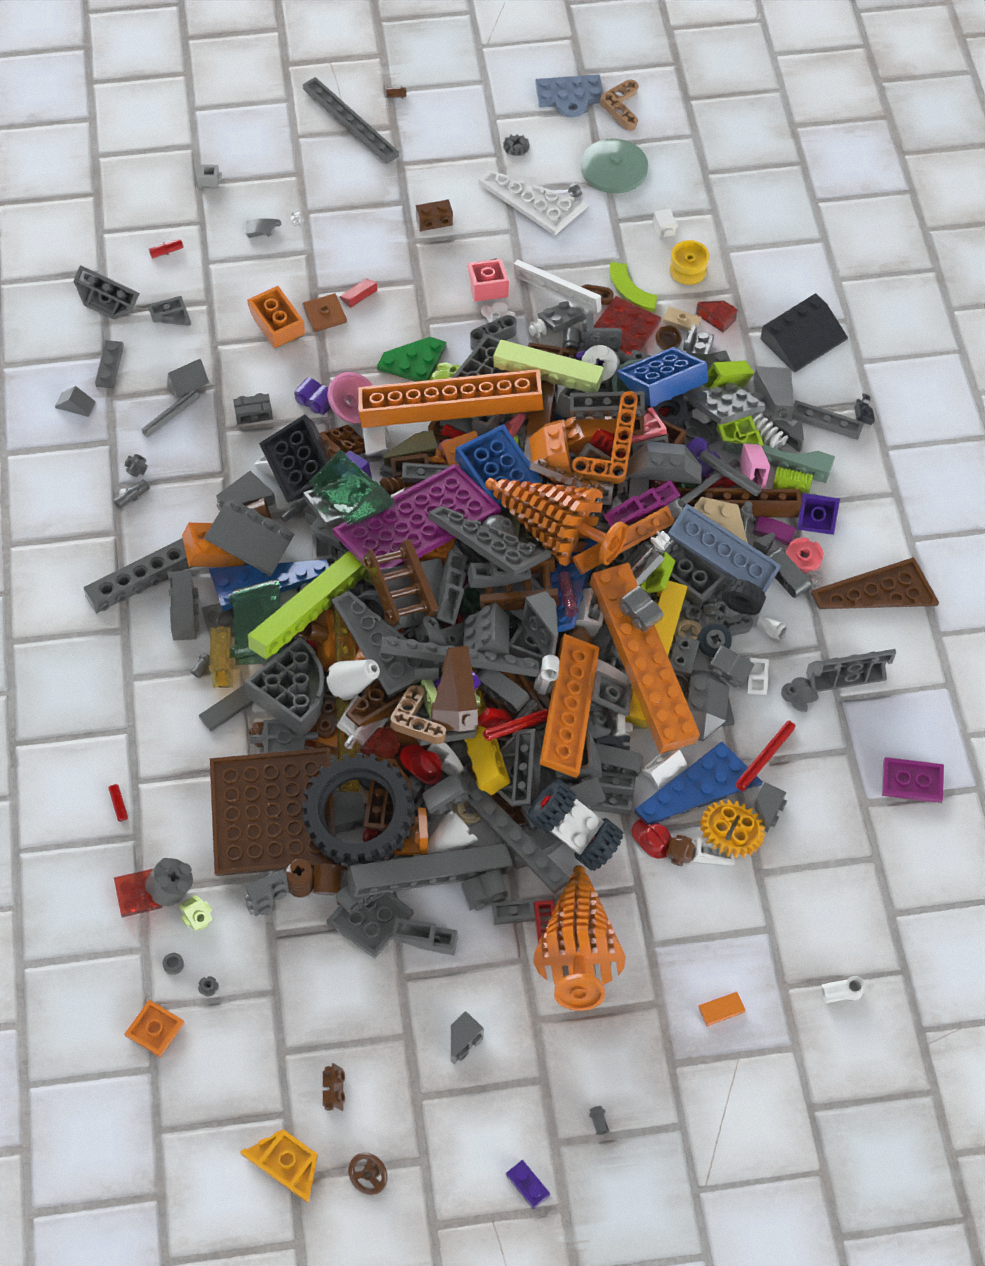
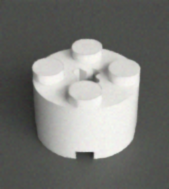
(605, 354)

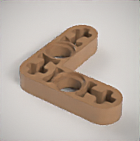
(611, 101)
(409, 720)

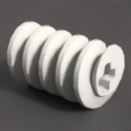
(769, 436)

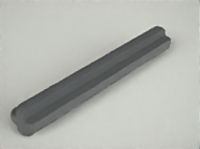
(170, 413)
(730, 473)

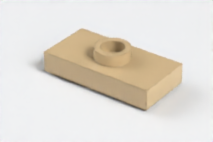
(680, 319)

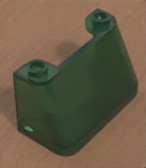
(350, 490)
(251, 608)

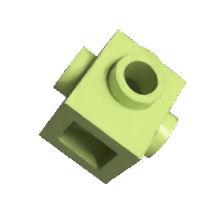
(195, 913)

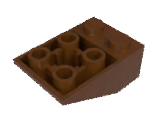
(344, 439)

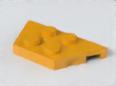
(285, 1161)

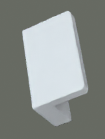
(377, 440)
(665, 767)

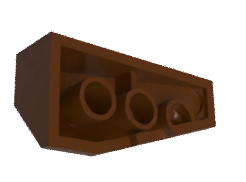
(456, 698)
(373, 705)

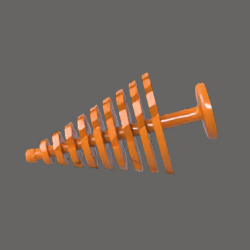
(560, 517)
(579, 938)

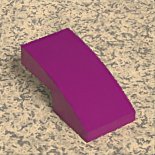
(783, 532)

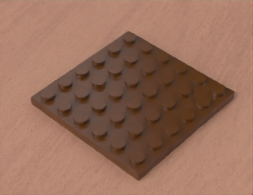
(261, 812)

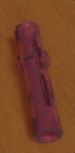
(568, 597)

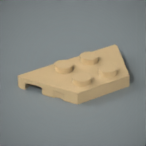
(724, 514)

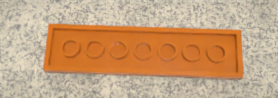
(569, 706)

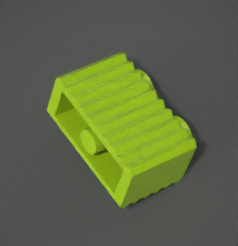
(792, 480)

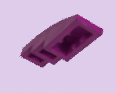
(643, 505)

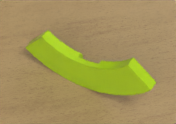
(628, 290)

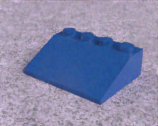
(664, 375)
(495, 457)

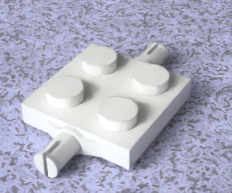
(355, 733)

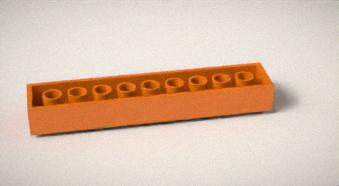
(450, 398)
(645, 664)

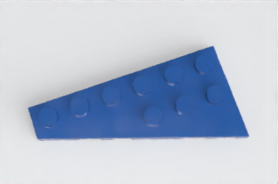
(290, 576)
(579, 583)
(699, 785)

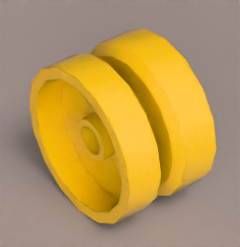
(689, 262)

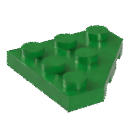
(414, 360)

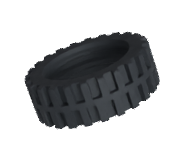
(344, 772)

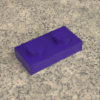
(527, 1184)

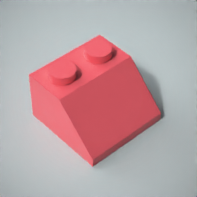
(488, 280)

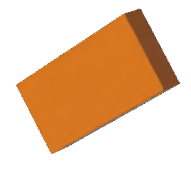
(721, 1009)

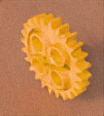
(746, 835)

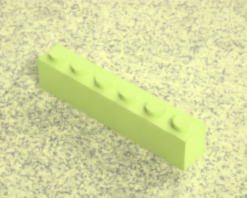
(552, 367)

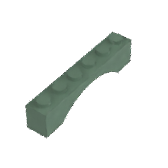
(814, 463)

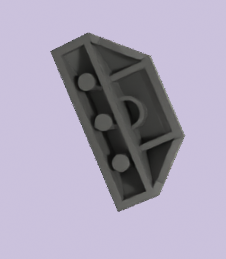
(104, 293)
(664, 463)
(707, 702)
(523, 767)

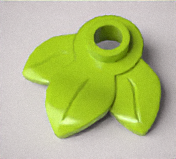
(444, 371)

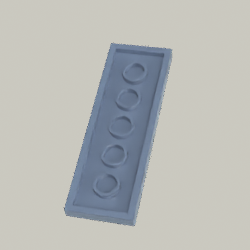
(722, 548)

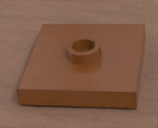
(324, 312)

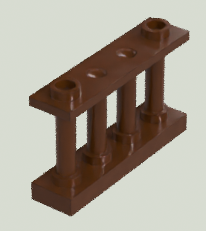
(413, 570)
(516, 600)

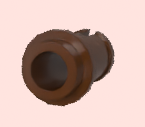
(396, 92)

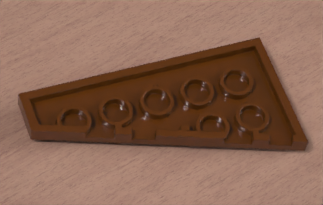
(889, 586)

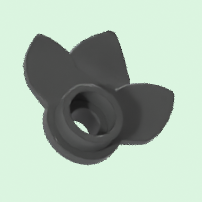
(799, 694)

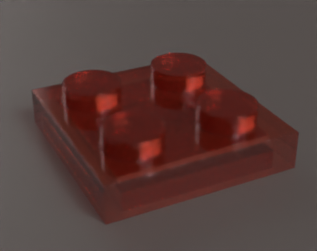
(133, 895)

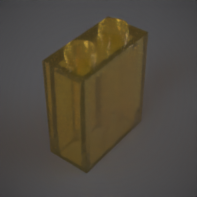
(220, 657)

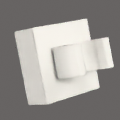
(621, 728)

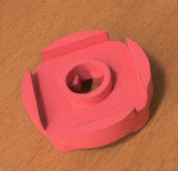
(810, 548)

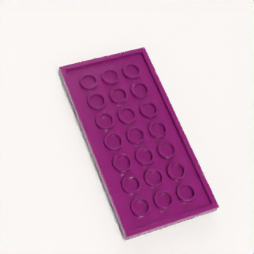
(410, 518)

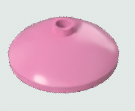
(345, 388)

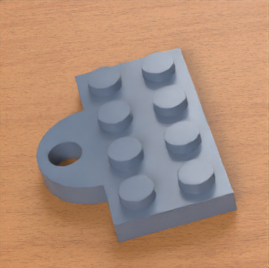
(569, 93)

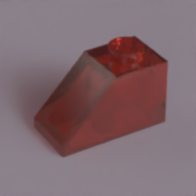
(717, 313)
(382, 743)

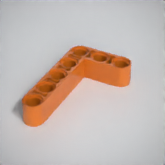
(618, 446)

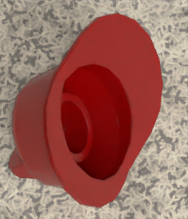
(422, 764)
(652, 838)

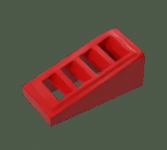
(607, 448)
(493, 717)
(542, 905)

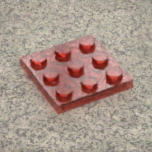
(634, 321)

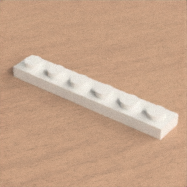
(557, 286)

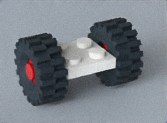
(575, 825)

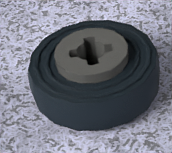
(710, 645)

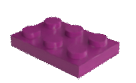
(913, 780)

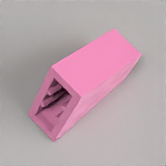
(754, 464)

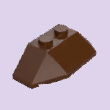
(379, 803)

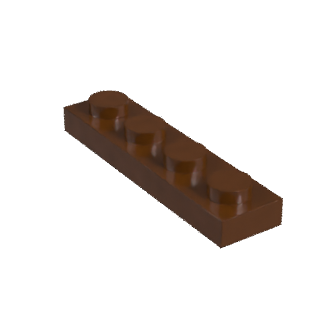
(559, 473)

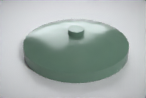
(614, 166)

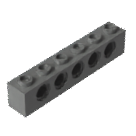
(131, 575)

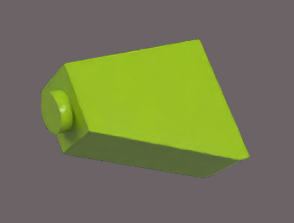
(729, 372)

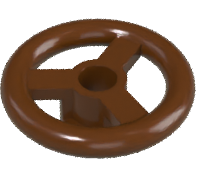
(372, 1170)

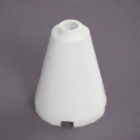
(351, 677)
(450, 835)

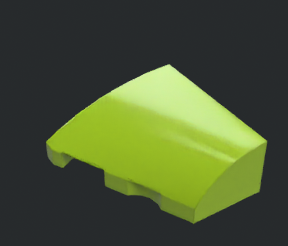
(740, 432)
(659, 577)

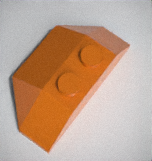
(551, 445)

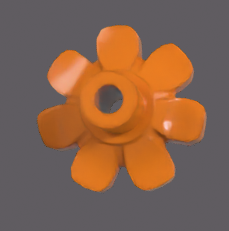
(437, 459)

